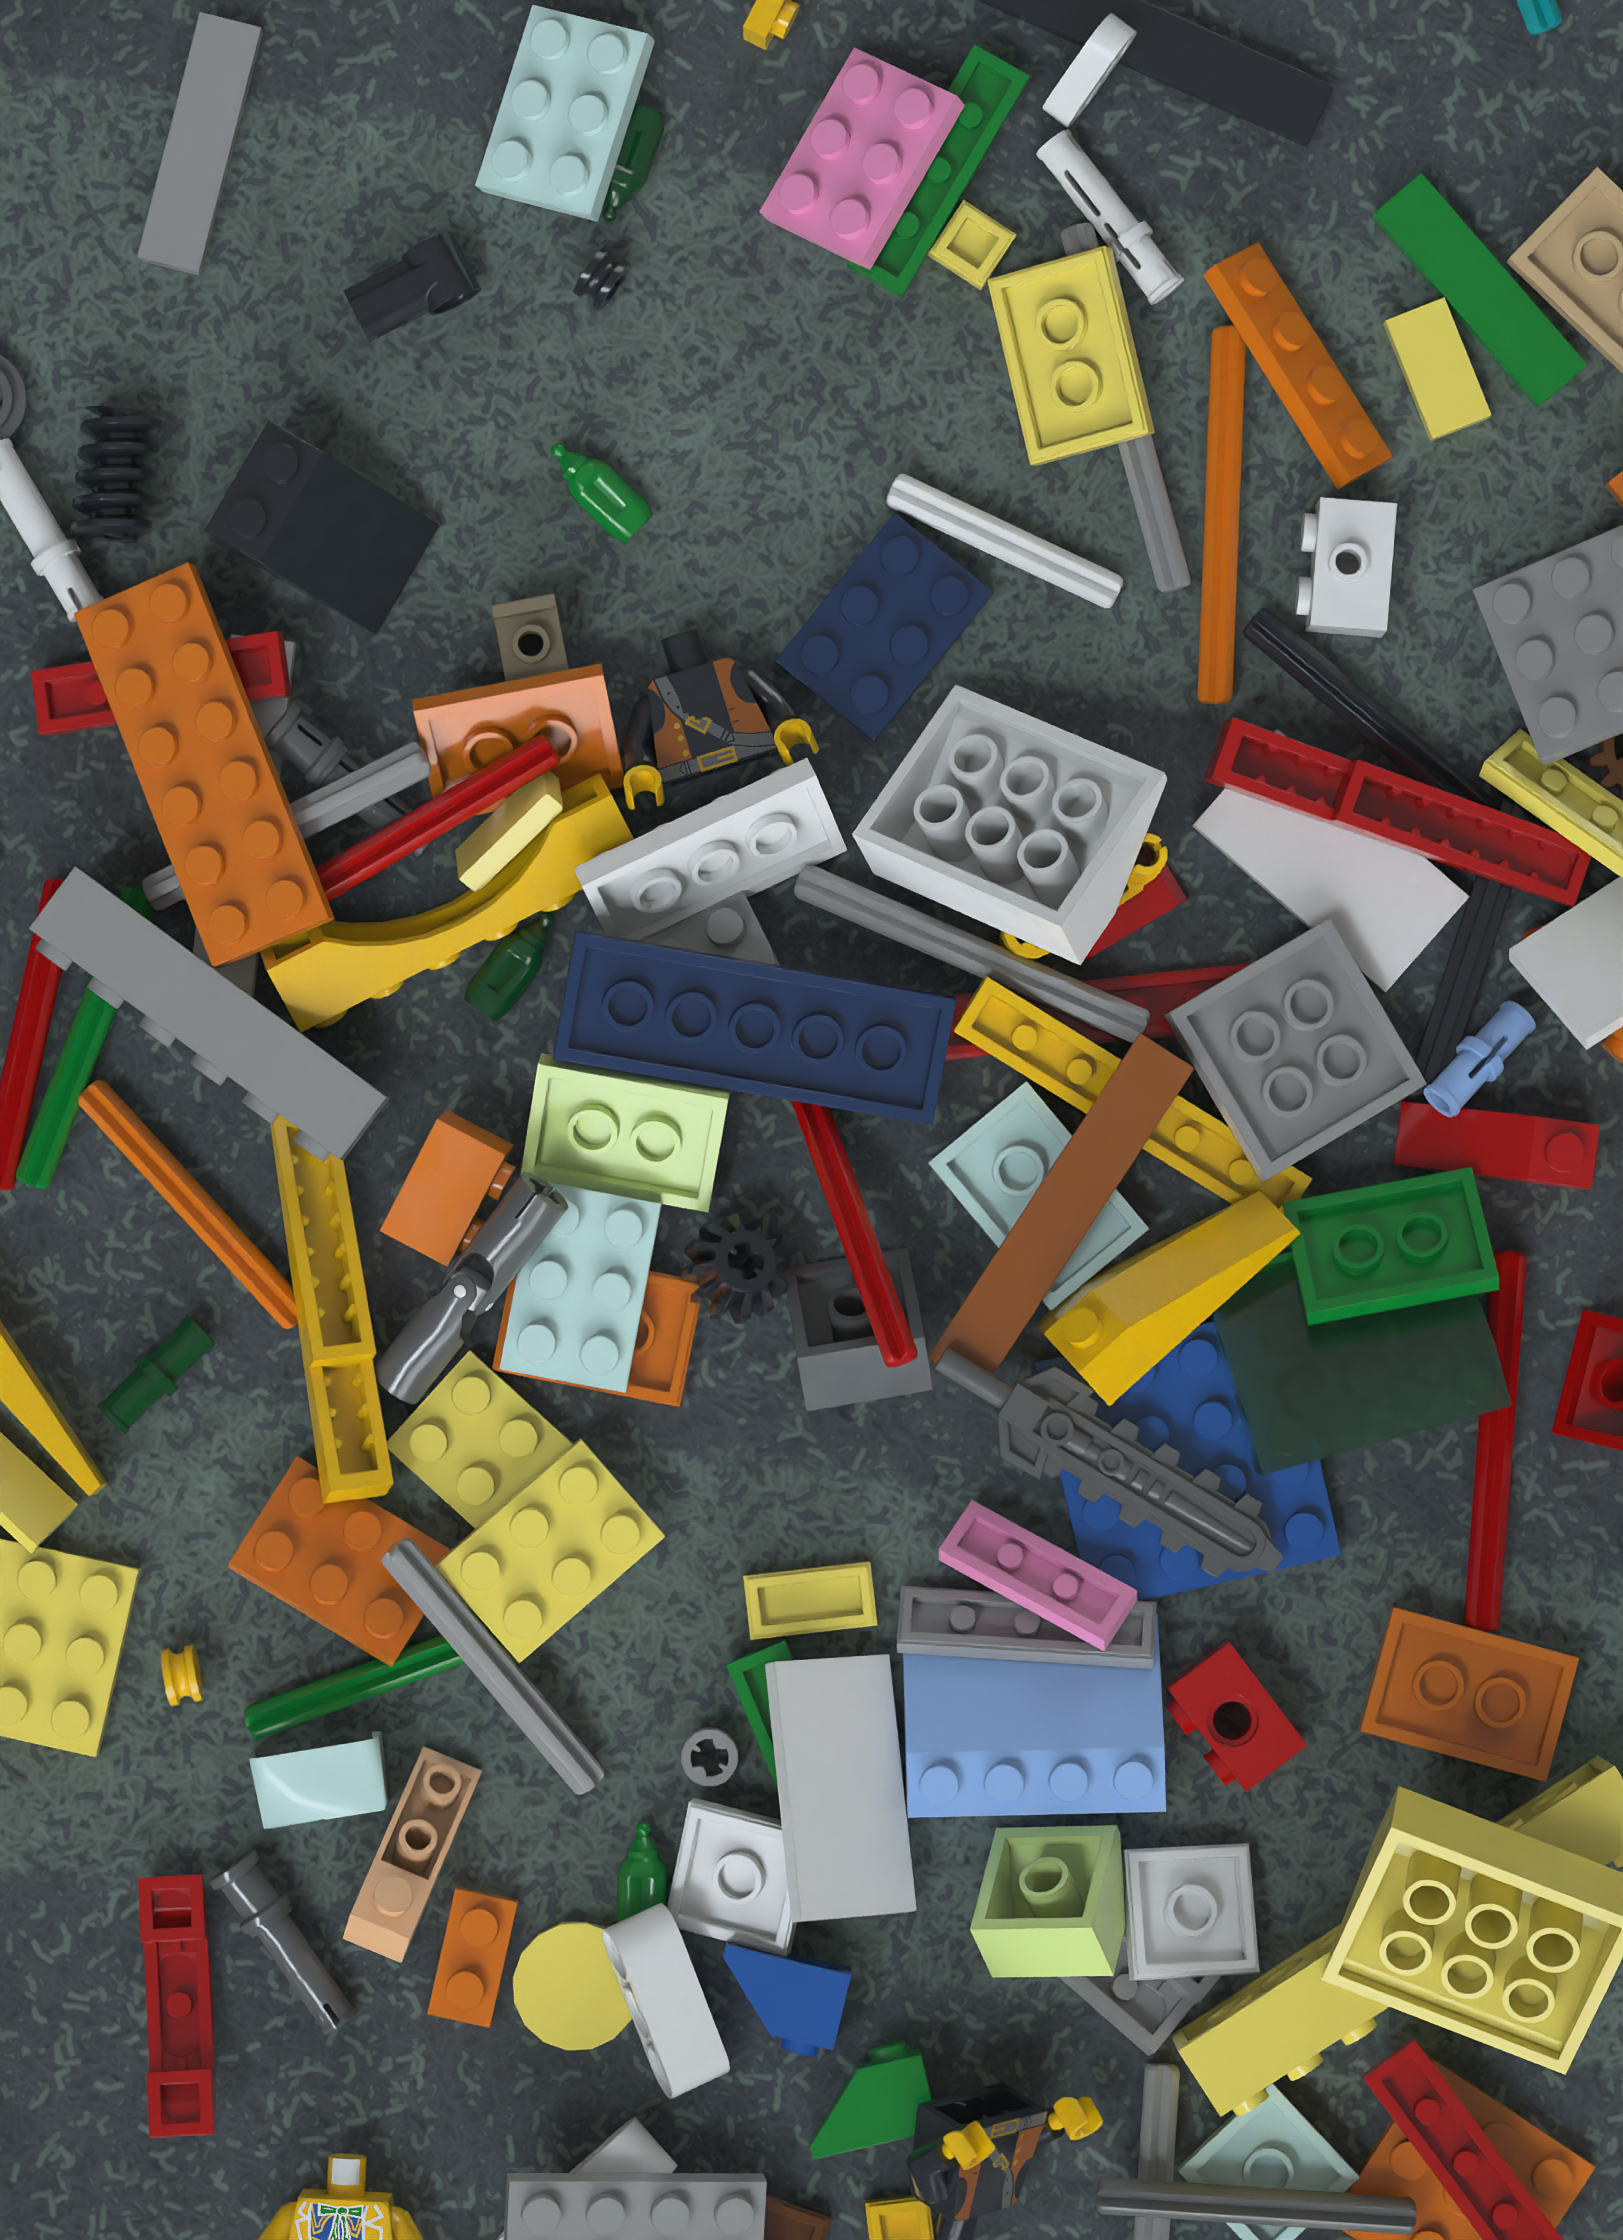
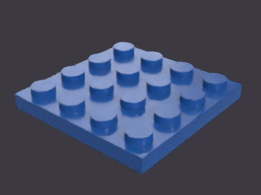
(1193, 1410)

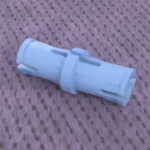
(1479, 1058)

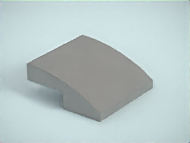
(1141, 2008)

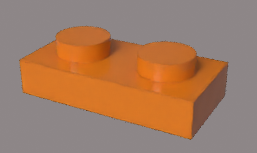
(473, 1956)

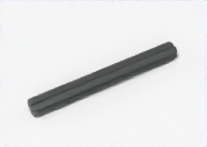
(1256, 2205)

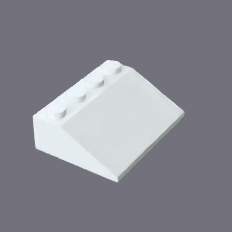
(1013, 823)

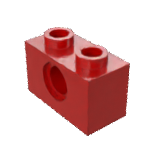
(1264, 1741)

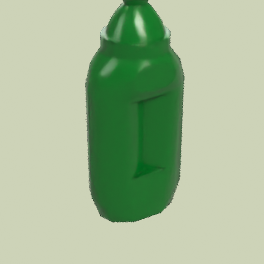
(603, 494)
(641, 1876)

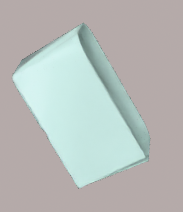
(321, 1783)

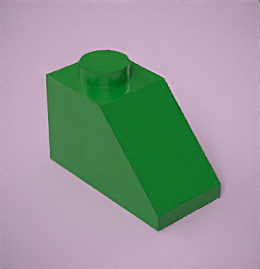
(874, 2102)

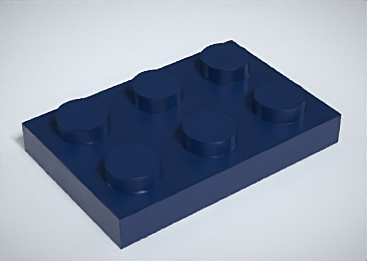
(884, 627)

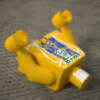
(342, 2209)

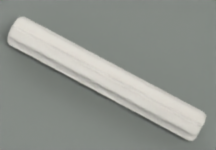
(1004, 541)

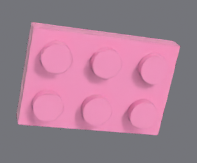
(862, 158)

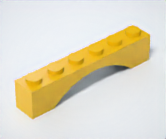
(347, 963)

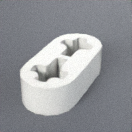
(1089, 70)

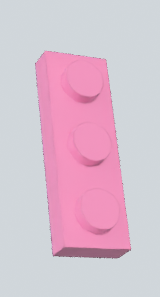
(1038, 1575)

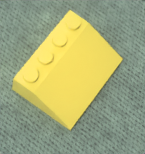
(1481, 1931)

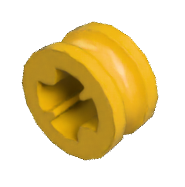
(182, 1675)

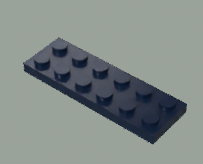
(754, 1027)

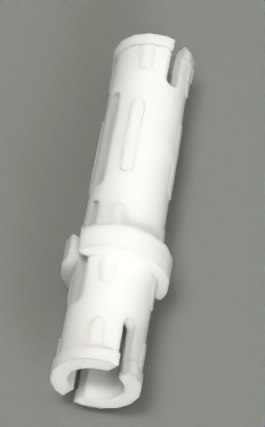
(1110, 216)
(42, 534)

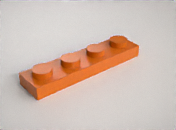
(1297, 365)

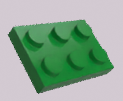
(1391, 1246)

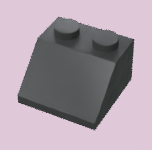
(835, 1338)

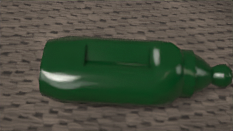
(634, 159)
(509, 969)

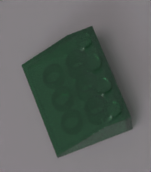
(1352, 1378)

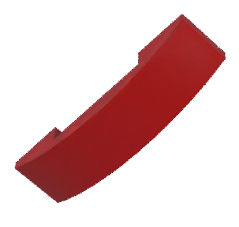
(178, 2006)

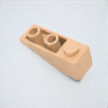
(411, 1855)

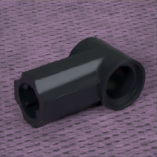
(428, 279)

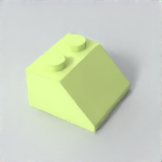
(1052, 1902)

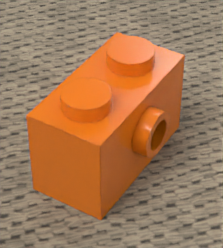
(448, 1188)

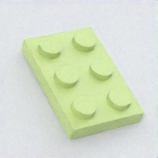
(625, 1133)

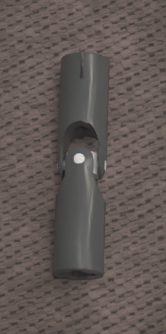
(447, 1319)

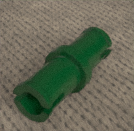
(156, 1375)

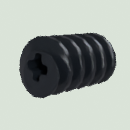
(114, 474)

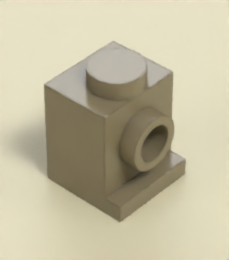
(524, 617)

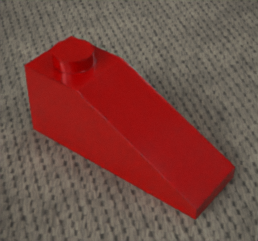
(1498, 1145)

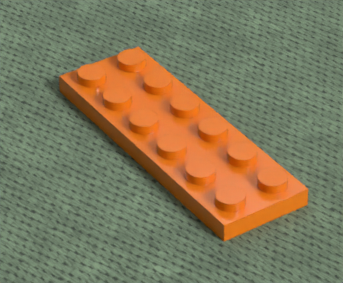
(204, 765)

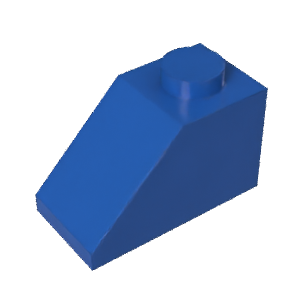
(792, 1995)

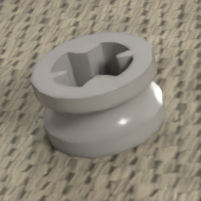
(697, 1772)

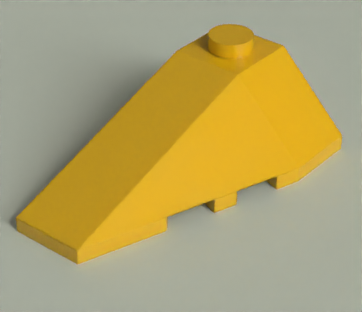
(1153, 1300)

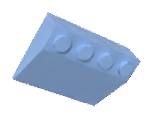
(1031, 1737)

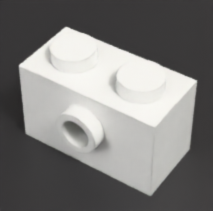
(1348, 567)

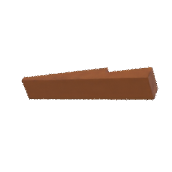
(1065, 1204)

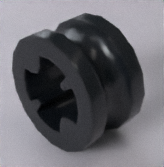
(602, 278)

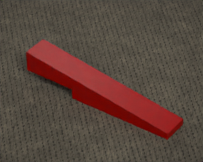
(1396, 811)

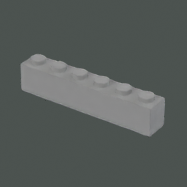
(208, 1014)

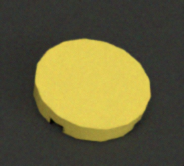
(570, 1988)

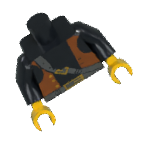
(705, 721)
(979, 2147)

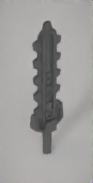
(1052, 1426)

